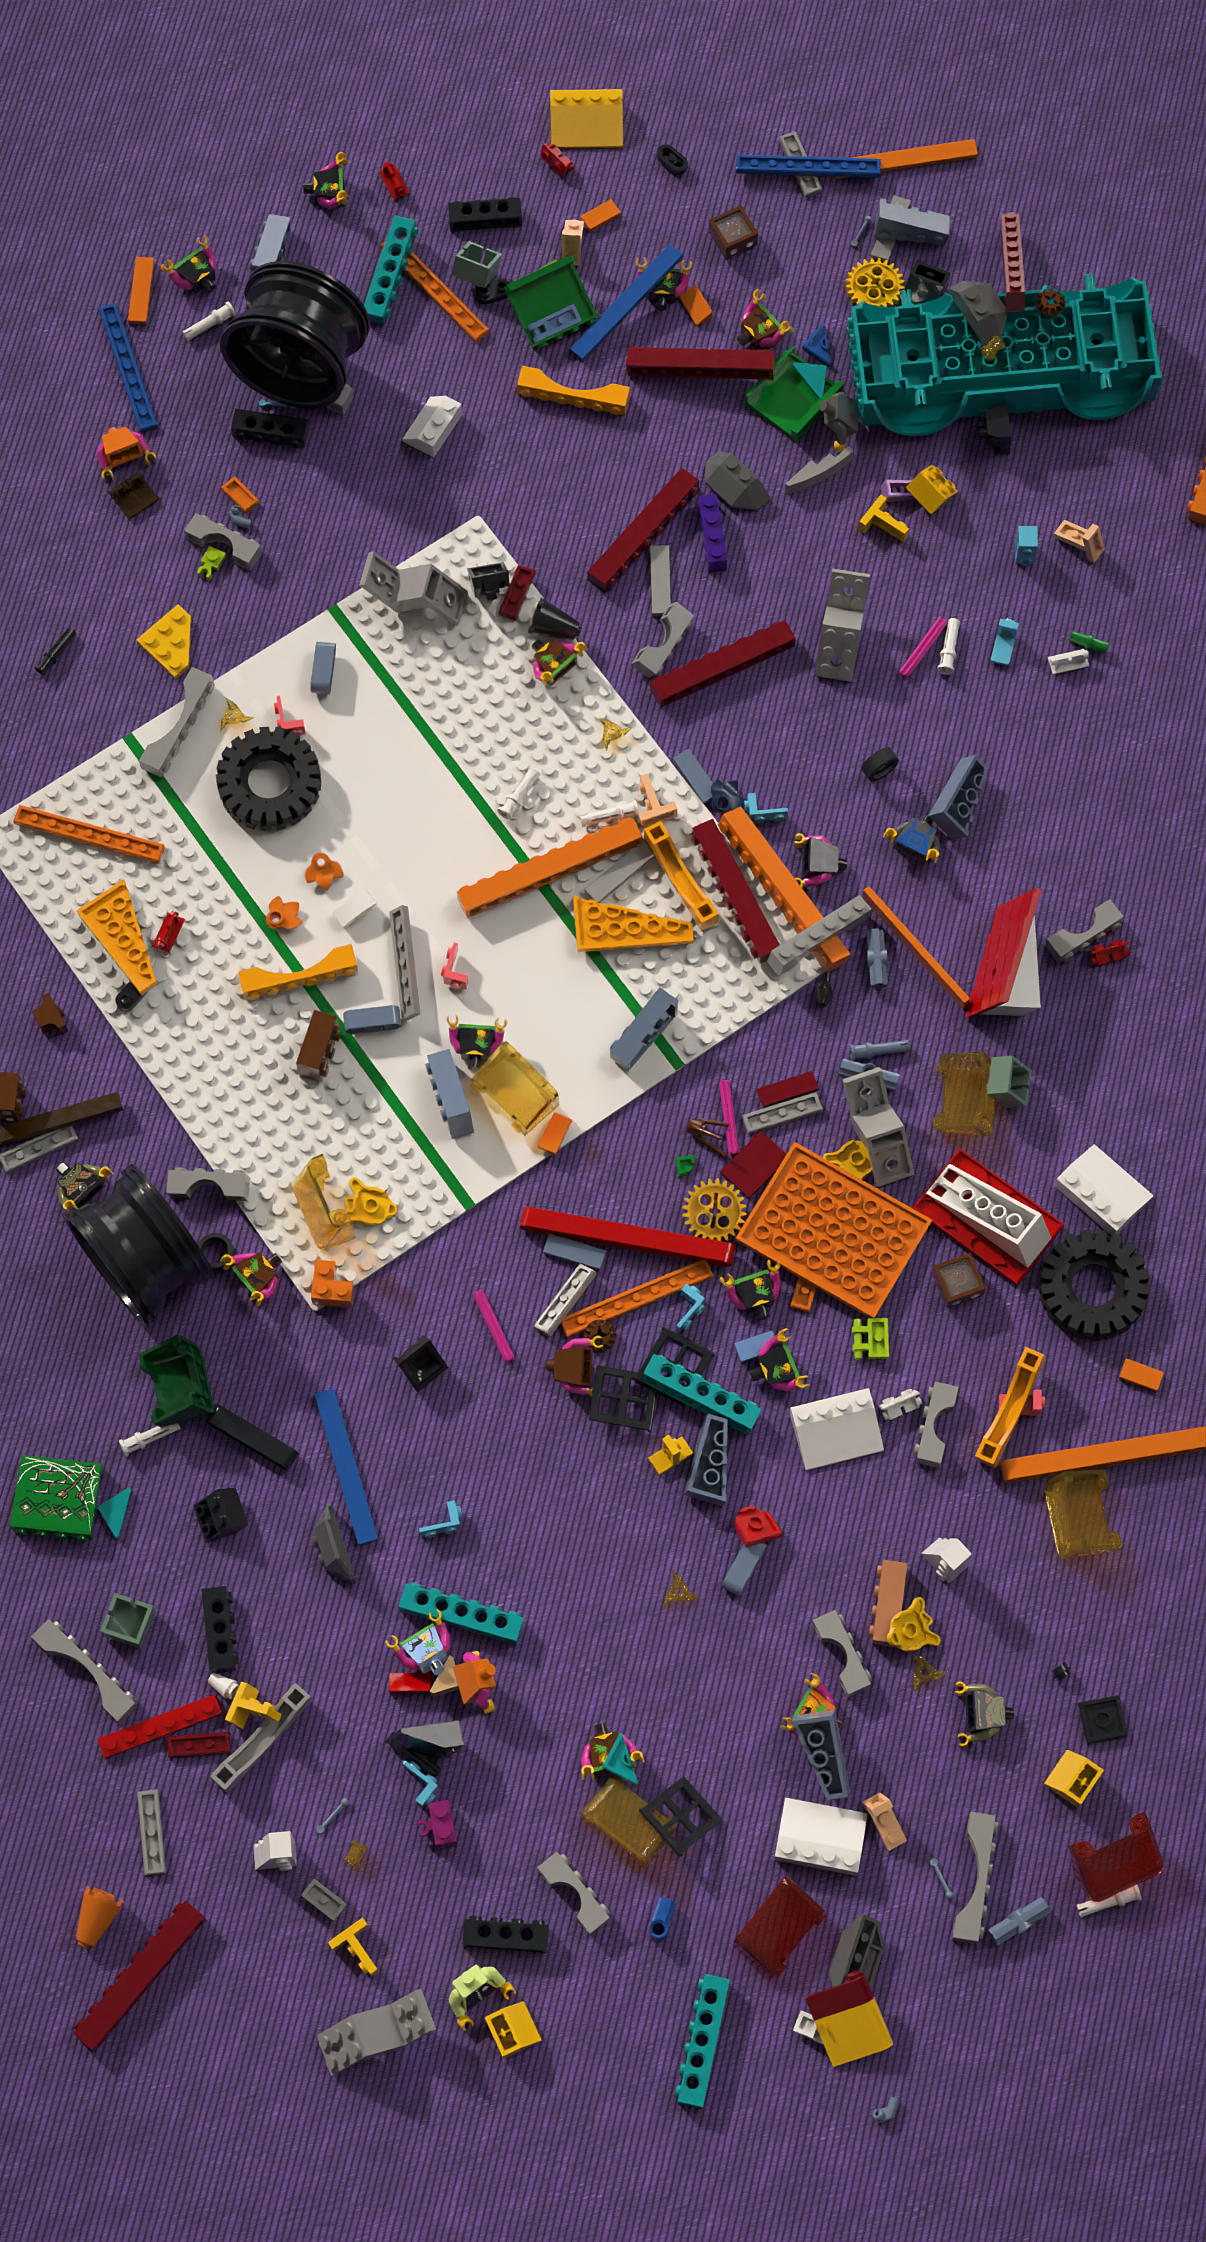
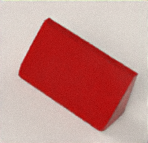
(410, 1683)

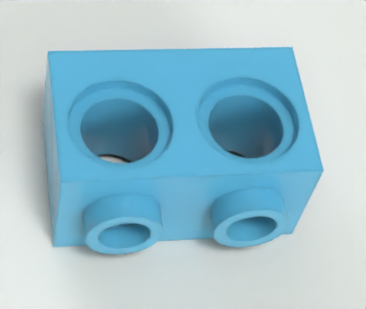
(1026, 545)

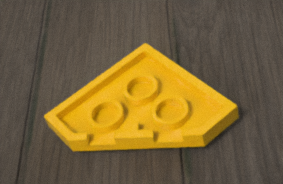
(169, 641)

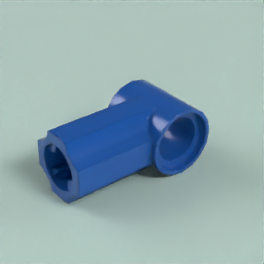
(662, 1918)

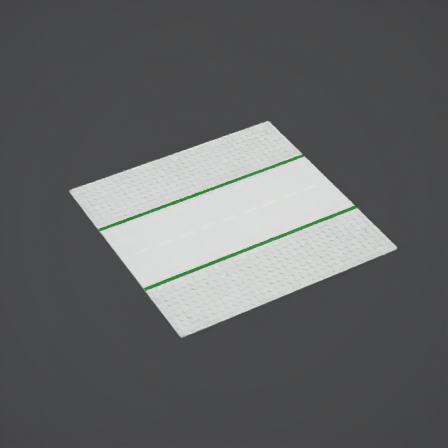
(413, 763)

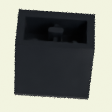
(927, 282)
(220, 1514)

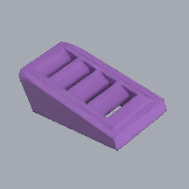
(889, 490)

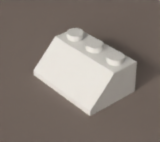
(433, 424)

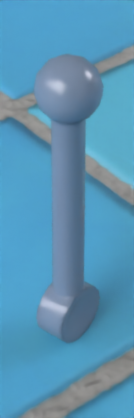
(854, 243)
(321, 1828)
(933, 1863)

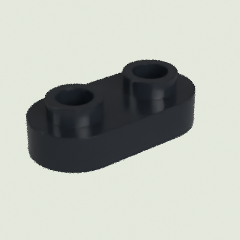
(673, 160)
(494, 292)
(133, 996)

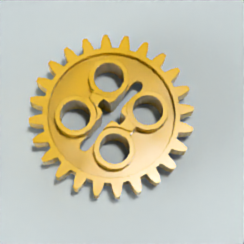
(875, 284)
(732, 1212)

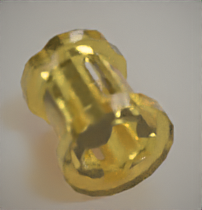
(991, 349)
(355, 1854)

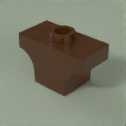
(50, 1016)

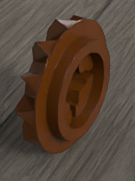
(1053, 308)
(605, 1327)

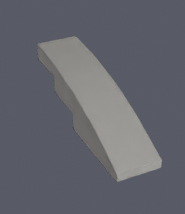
(815, 473)

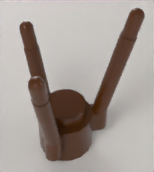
(699, 1129)

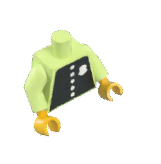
(473, 1988)

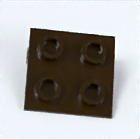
(133, 495)

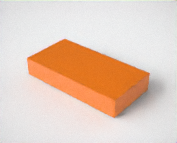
(600, 215)
(240, 495)
(554, 1133)
(1141, 1375)

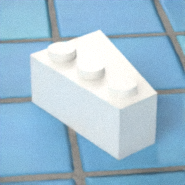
(948, 1558)
(276, 1851)

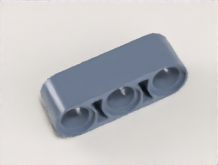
(323, 667)
(372, 1019)
(743, 1568)

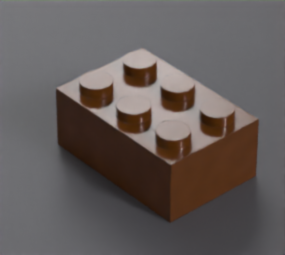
(318, 1046)

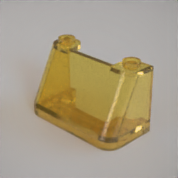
(516, 1088)
(965, 1104)
(326, 1227)
(1079, 1514)
(617, 1815)

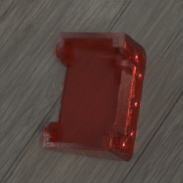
(1119, 1863)
(778, 1927)

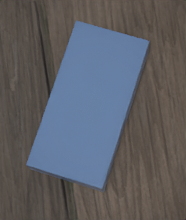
(749, 1348)

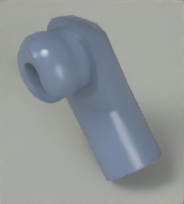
(237, 518)
(888, 2113)

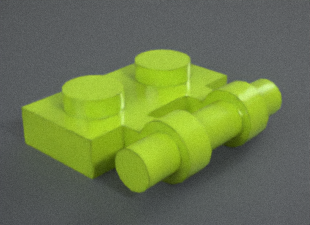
(877, 1338)

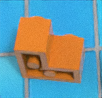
(327, 1290)

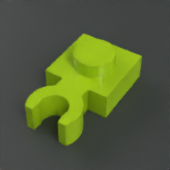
(211, 561)

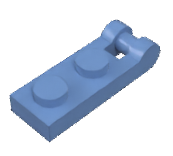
(555, 322)

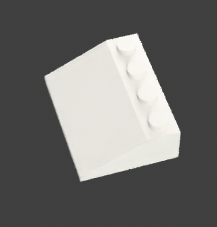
(1103, 1190)
(836, 1429)
(821, 1836)

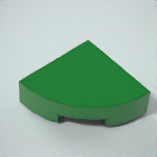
(684, 1165)

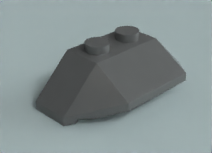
(980, 308)
(735, 482)
(332, 1546)
(858, 1949)

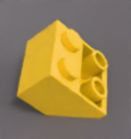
(931, 489)
(1073, 1777)
(513, 2029)

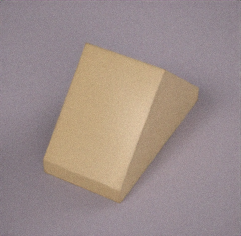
(446, 1681)

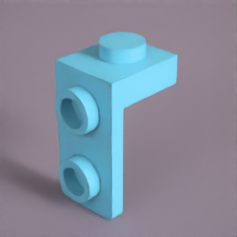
(1004, 641)
(761, 816)
(693, 1295)
(448, 1527)
(427, 1795)

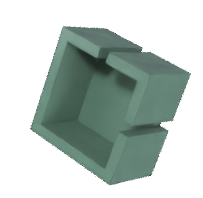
(468, 265)
(1008, 1073)
(129, 1623)

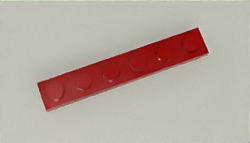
(159, 1726)

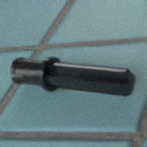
(55, 651)
(422, 1761)

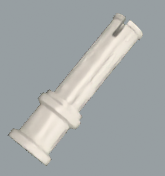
(215, 318)
(948, 653)
(513, 800)
(619, 812)
(139, 1440)
(1119, 1899)

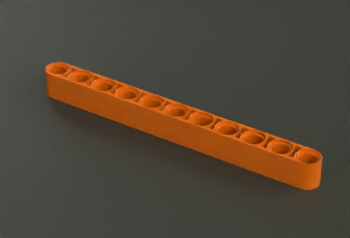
(1104, 1455)

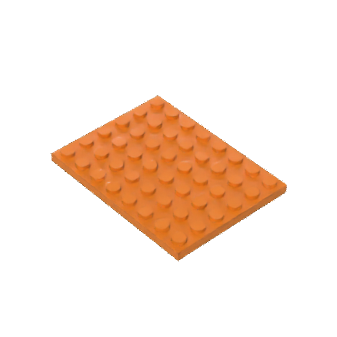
(833, 1230)

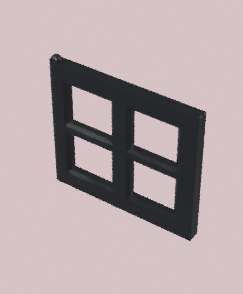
(667, 1333)
(624, 1398)
(680, 1815)

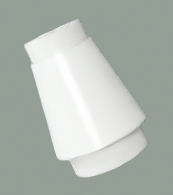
(223, 1685)

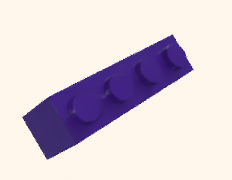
(712, 533)

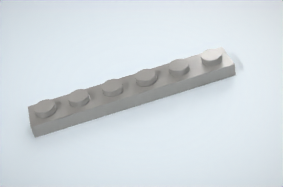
(404, 962)

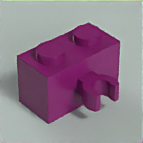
(440, 1824)

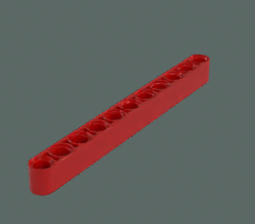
(627, 1236)

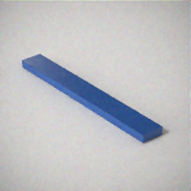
(808, 166)
(626, 302)
(128, 368)
(346, 1467)

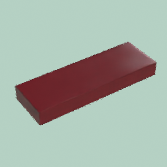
(517, 592)
(787, 1089)
(199, 1744)

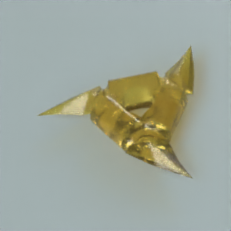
(233, 708)
(608, 725)
(678, 1583)
(919, 1678)

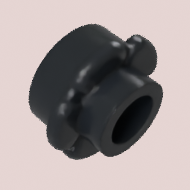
(1061, 1671)

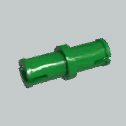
(1089, 642)

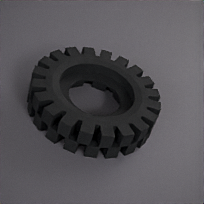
(268, 746)
(1100, 1250)

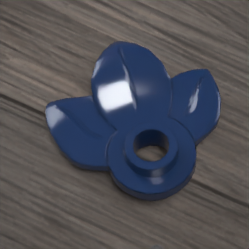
(727, 794)

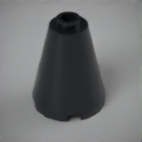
(553, 622)

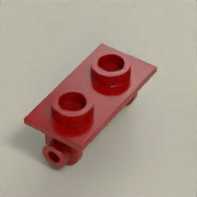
(551, 155)
(393, 181)
(168, 931)
(1102, 953)

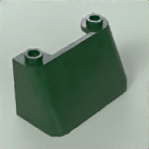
(178, 1381)

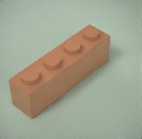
(889, 1599)

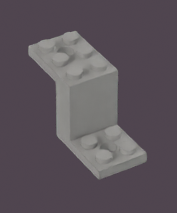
(413, 588)
(842, 625)
(878, 1127)
(376, 2032)

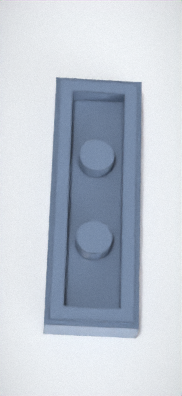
(694, 775)
(574, 1252)

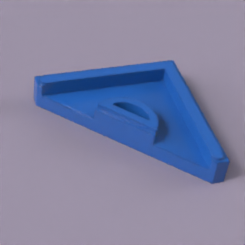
(818, 345)

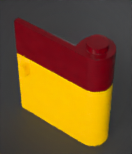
(849, 2020)

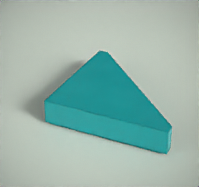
(813, 375)
(115, 1511)
(619, 1761)

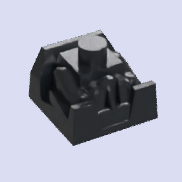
(997, 429)
(488, 579)
(421, 1363)

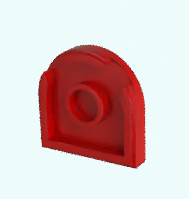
(756, 1526)

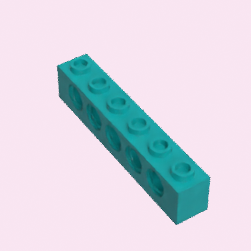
(399, 228)
(690, 1396)
(508, 1634)
(719, 1988)

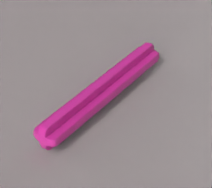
(923, 647)
(728, 1113)
(494, 1326)

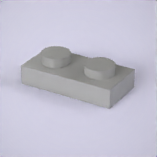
(324, 1900)

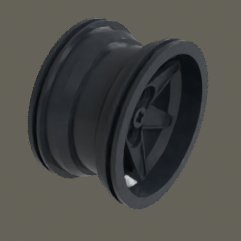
(295, 334)
(138, 1245)

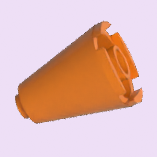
(96, 1915)

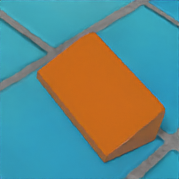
(696, 305)

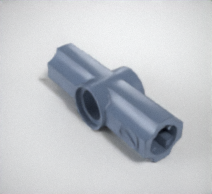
(876, 958)
(850, 1068)
(1019, 1921)

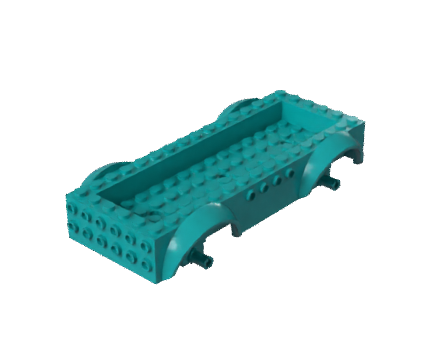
(1042, 367)

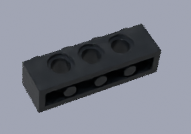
(478, 220)
(262, 421)
(211, 1598)
(537, 1944)

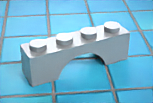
(204, 531)
(675, 622)
(1065, 944)
(183, 1182)
(942, 1400)
(831, 1630)
(557, 1872)

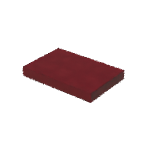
(754, 1165)

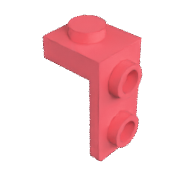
(295, 726)
(451, 978)
(1034, 1404)

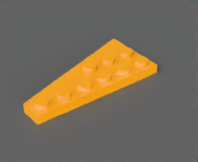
(619, 927)
(117, 929)

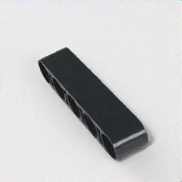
(252, 1437)

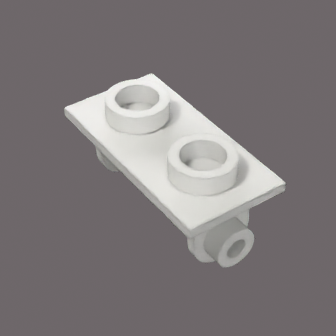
(1069, 661)
(907, 1400)

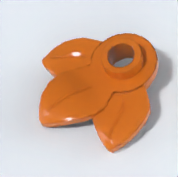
(323, 873)
(285, 913)

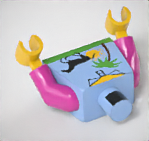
(424, 1649)

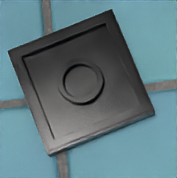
(1102, 1719)

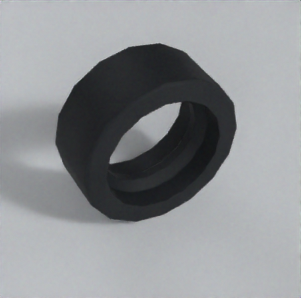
(880, 764)
(217, 1237)

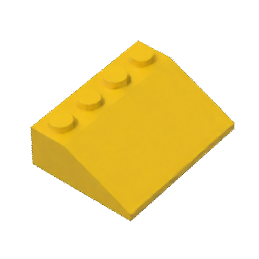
(586, 118)

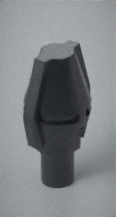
(824, 991)

